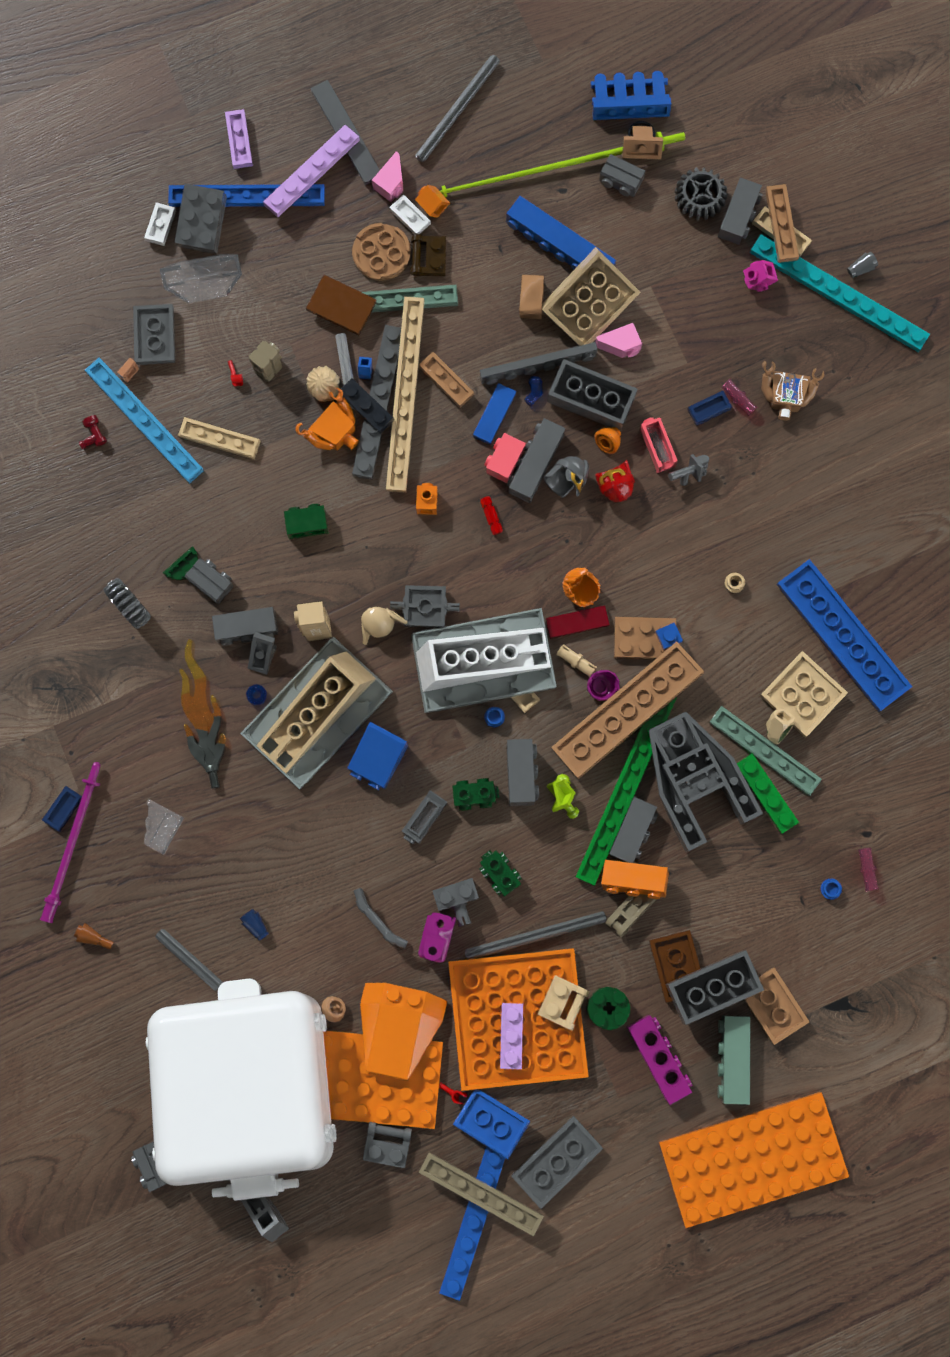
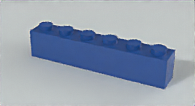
(550, 233)

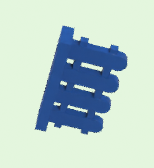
(630, 106)

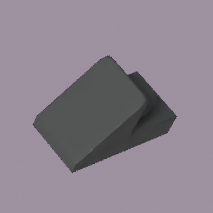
(261, 653)

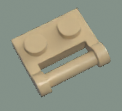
(556, 1000)

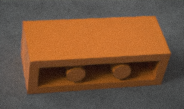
(635, 879)

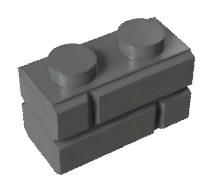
(621, 176)
(209, 581)
(144, 1161)

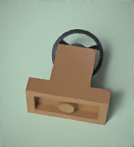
(642, 143)

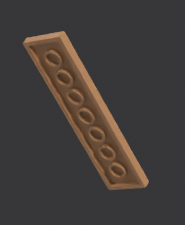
(627, 710)

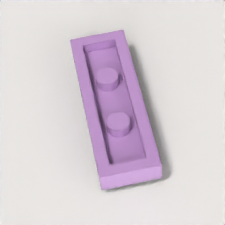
(238, 139)
(511, 1036)

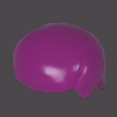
(603, 685)

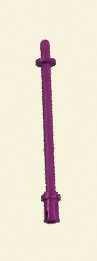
(53, 899)

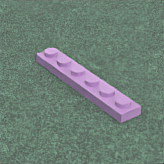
(311, 171)

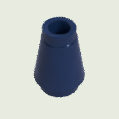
(254, 924)

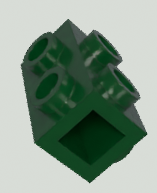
(473, 794)
(495, 866)

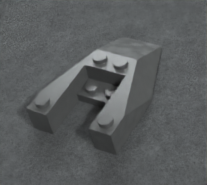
(690, 767)

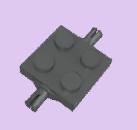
(425, 606)

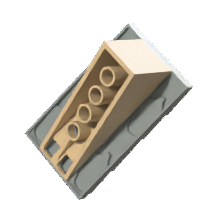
(316, 712)

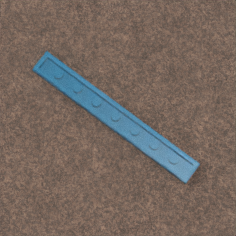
(144, 420)

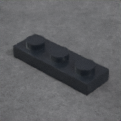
(366, 406)

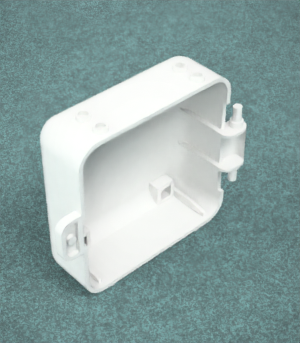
(240, 1090)

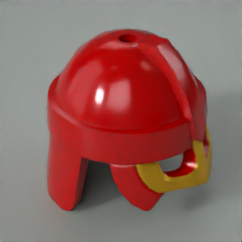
(616, 483)

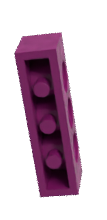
(671, 1091)

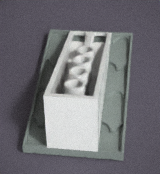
(483, 660)

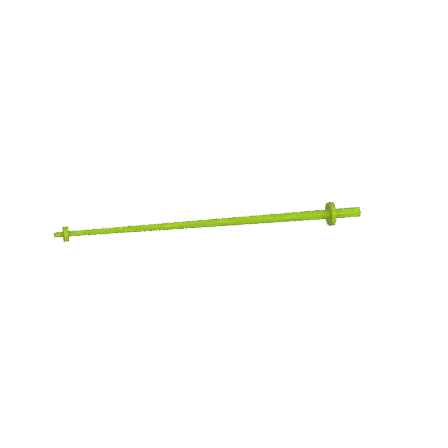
(596, 156)

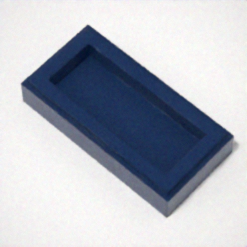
(709, 408)
(62, 808)

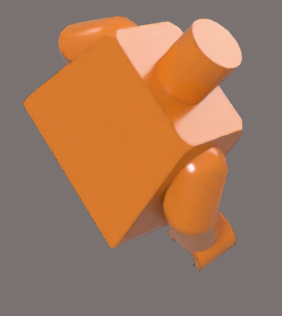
(333, 426)

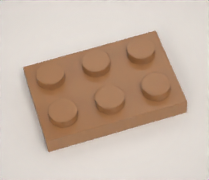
(637, 637)
(776, 1008)

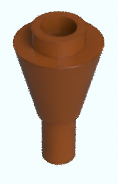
(88, 935)

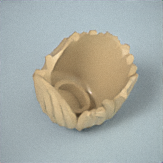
(321, 382)

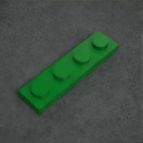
(767, 794)

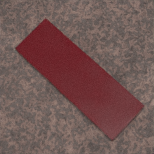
(577, 622)

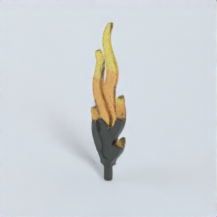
(206, 724)

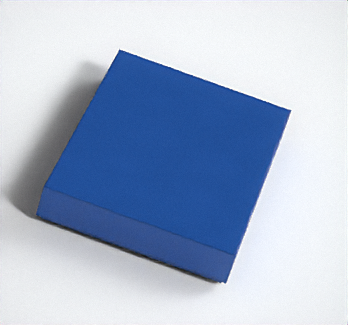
(491, 1123)

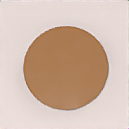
(381, 251)

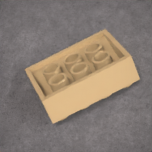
(590, 298)

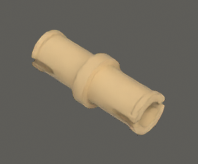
(576, 660)

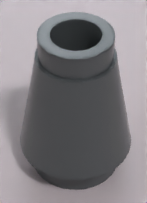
(862, 265)

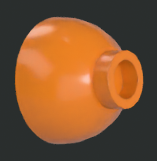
(608, 439)

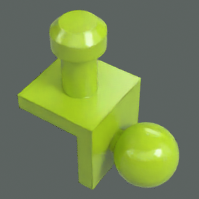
(564, 795)

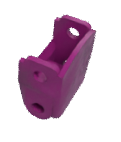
(436, 940)

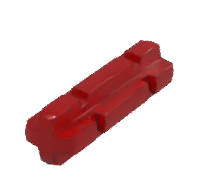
(491, 515)

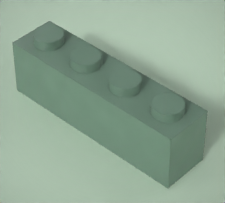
(734, 1060)

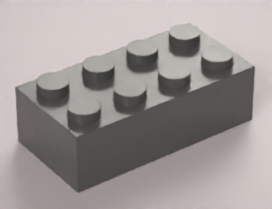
(592, 395)
(714, 987)

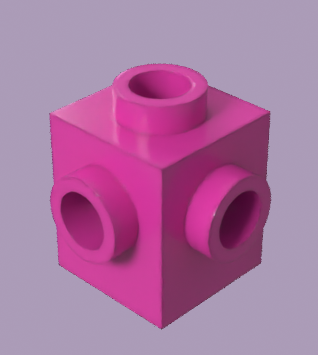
(760, 275)

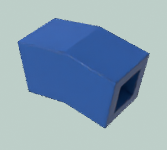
(365, 368)

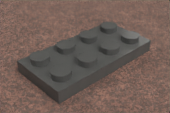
(557, 1162)

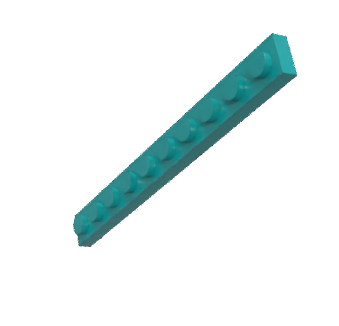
(843, 296)

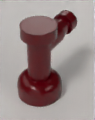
(97, 438)

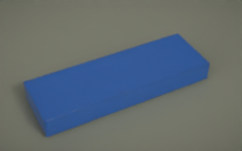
(494, 413)

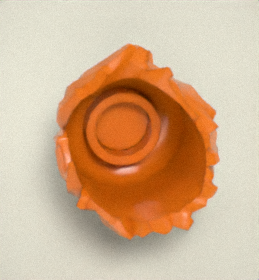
(581, 587)

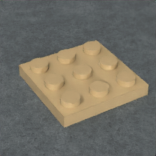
(805, 693)

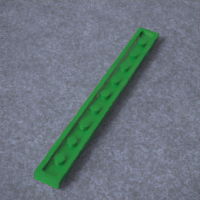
(620, 800)

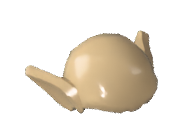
(378, 622)

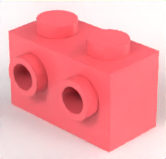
(505, 458)

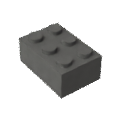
(200, 218)
(522, 772)

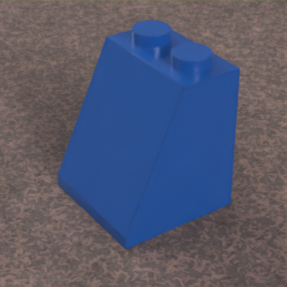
(377, 756)

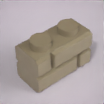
(266, 360)

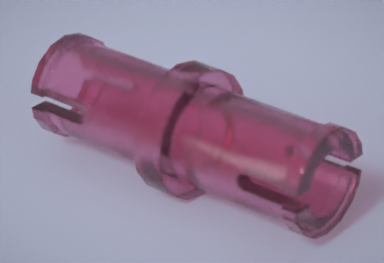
(739, 397)
(868, 869)

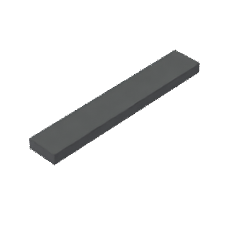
(338, 118)

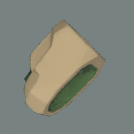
(779, 725)

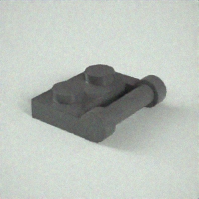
(384, 1151)

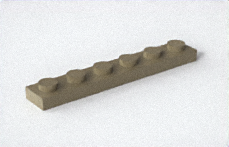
(481, 1194)

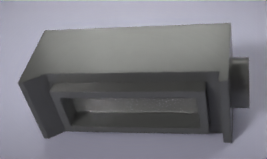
(424, 818)

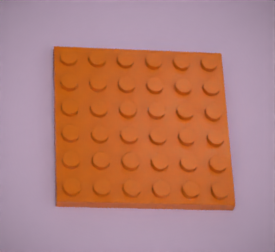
(477, 999)

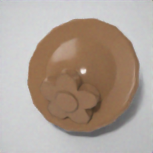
(333, 1009)

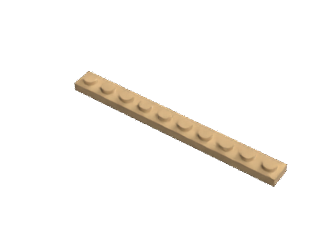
(405, 394)

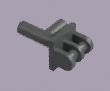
(696, 467)

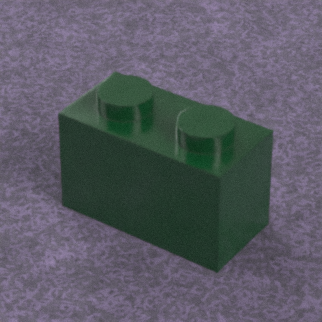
(306, 521)

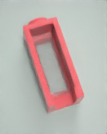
(658, 444)

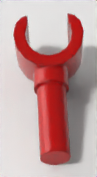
(237, 379)
(454, 1094)

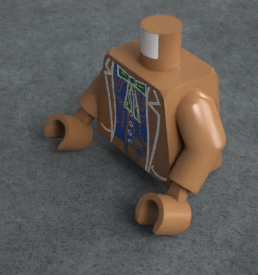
(787, 390)

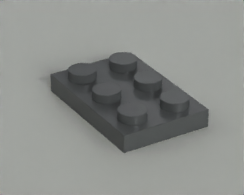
(154, 334)

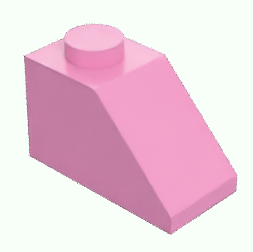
(389, 179)
(620, 341)

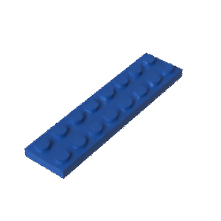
(844, 635)

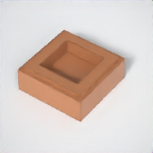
(128, 370)

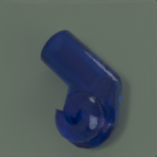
(536, 390)

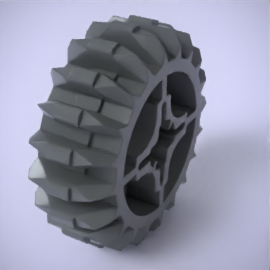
(699, 183)
(127, 603)

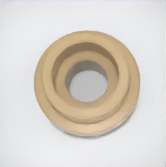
(734, 576)

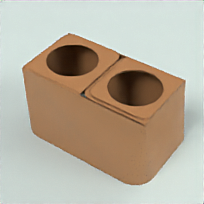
(531, 296)

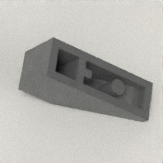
(266, 1217)

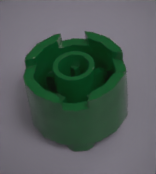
(599, 1016)

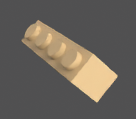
(313, 621)

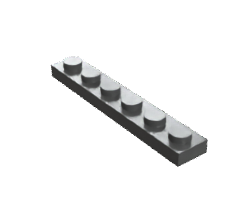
(531, 365)

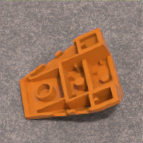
(398, 1027)

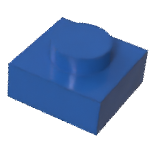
(668, 636)

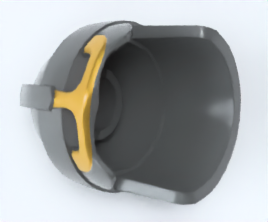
(566, 475)

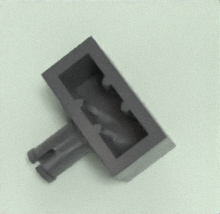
(456, 897)

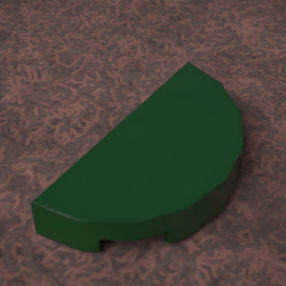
(182, 565)

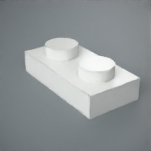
(410, 215)
(160, 224)

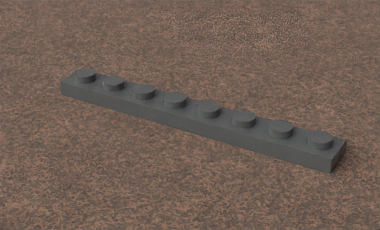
(381, 392)

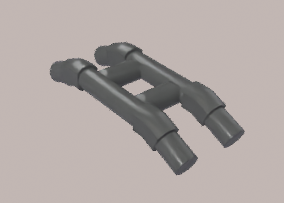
(387, 934)

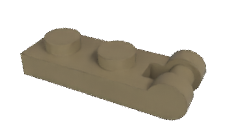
(630, 910)

